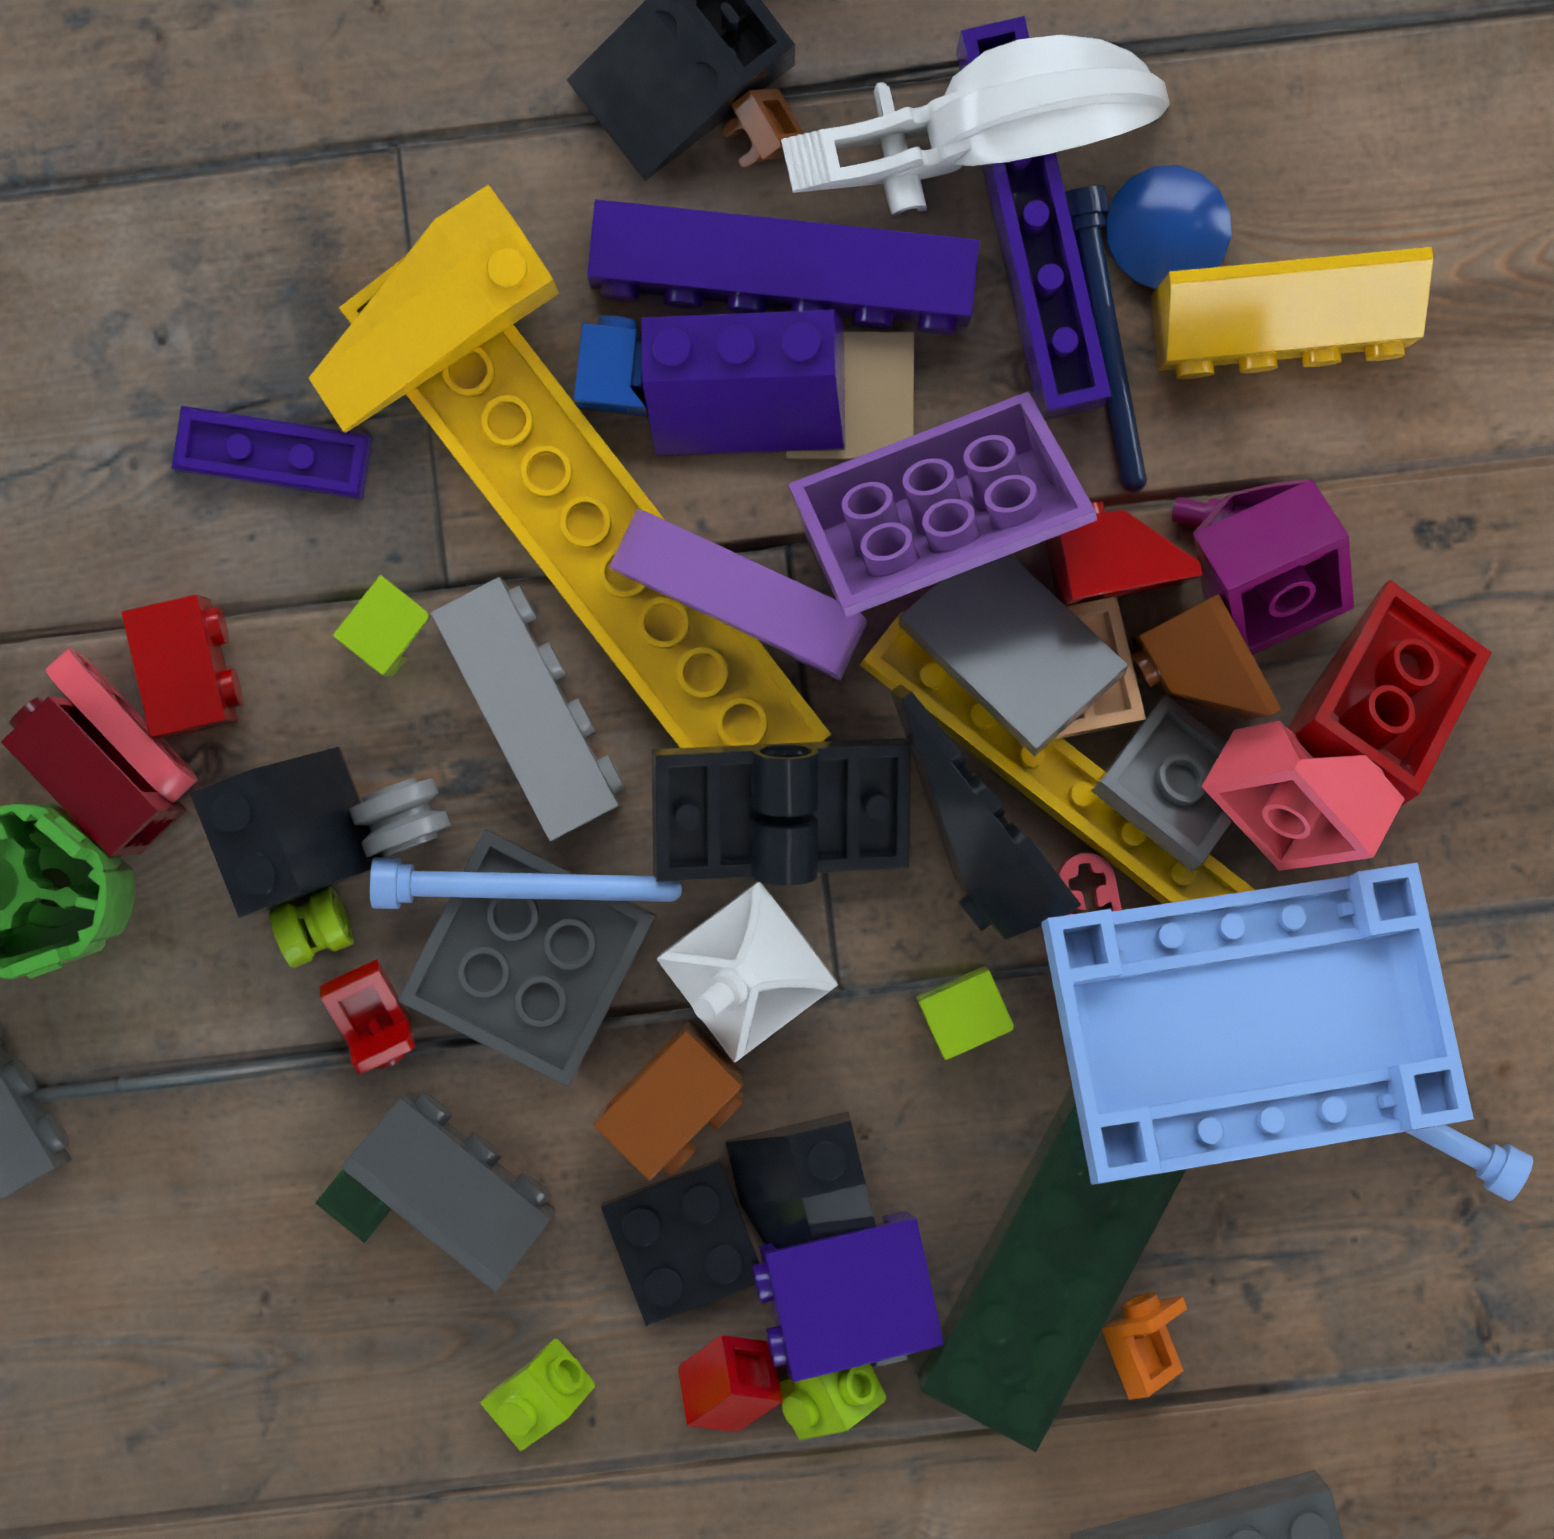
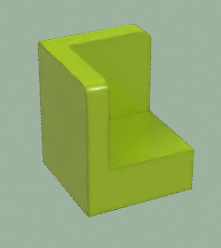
(382, 626)
(965, 1012)

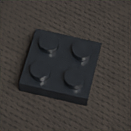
(682, 1241)

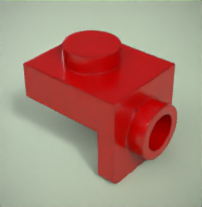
(369, 1017)

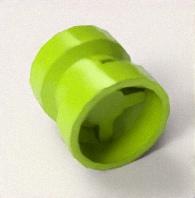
(311, 927)

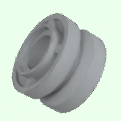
(399, 817)

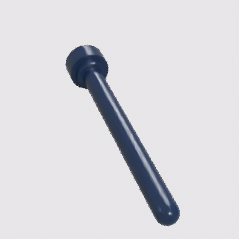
(1087, 213)

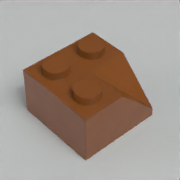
(672, 1102)

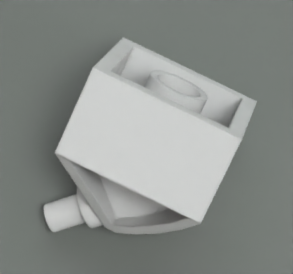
(747, 970)

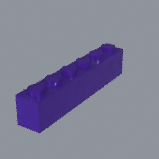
(1042, 263)
(782, 265)

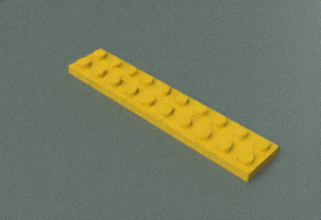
(570, 511)

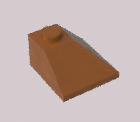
(1204, 662)

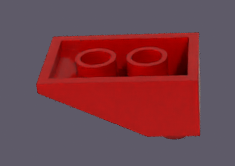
(1392, 690)

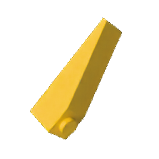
(442, 301)

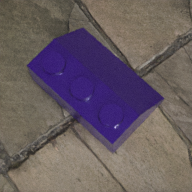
(744, 382)

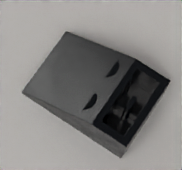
(677, 72)

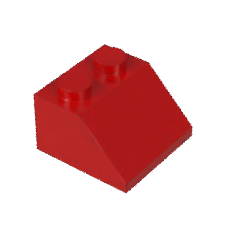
(1115, 559)

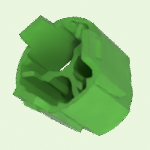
(95, 907)

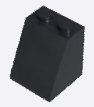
(284, 830)

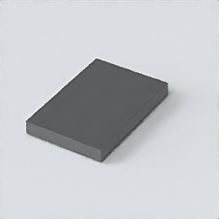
(1014, 649)

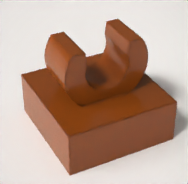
(766, 121)

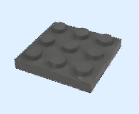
(526, 970)

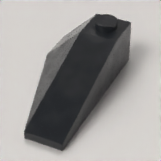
(992, 860)
(803, 1183)

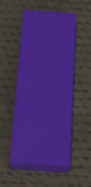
(272, 452)

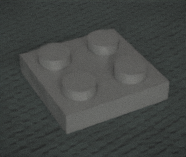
(1160, 780)

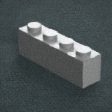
(527, 708)

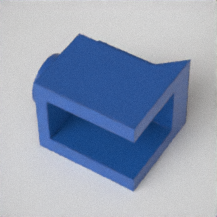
(610, 367)

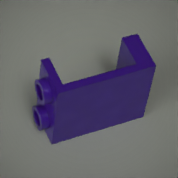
(848, 1299)

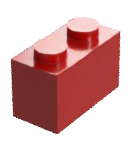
(182, 666)

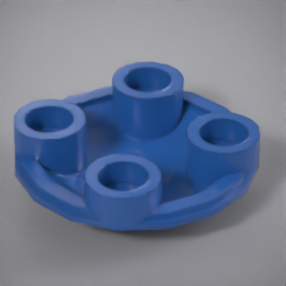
(1167, 224)

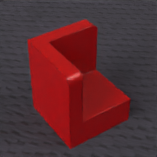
(729, 1384)

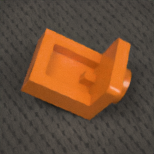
(1143, 1345)

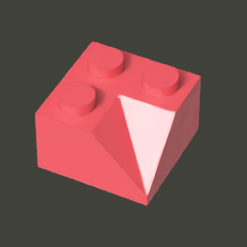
(1299, 805)

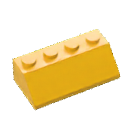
(1291, 311)

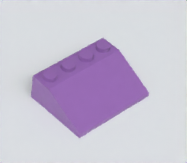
(939, 504)

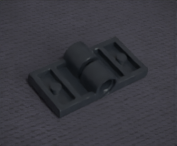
(780, 810)

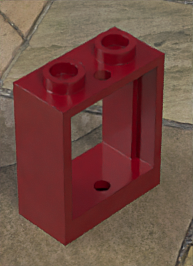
(89, 776)

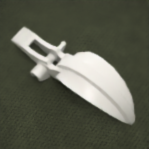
(998, 109)

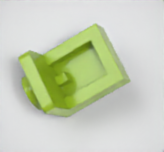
(539, 1395)
(830, 1401)

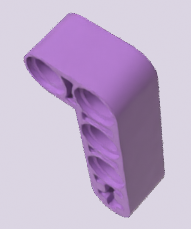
(739, 593)

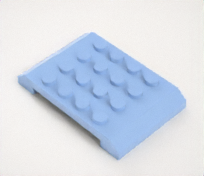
(1255, 1023)

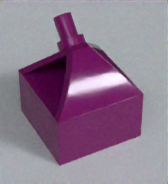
(1272, 558)

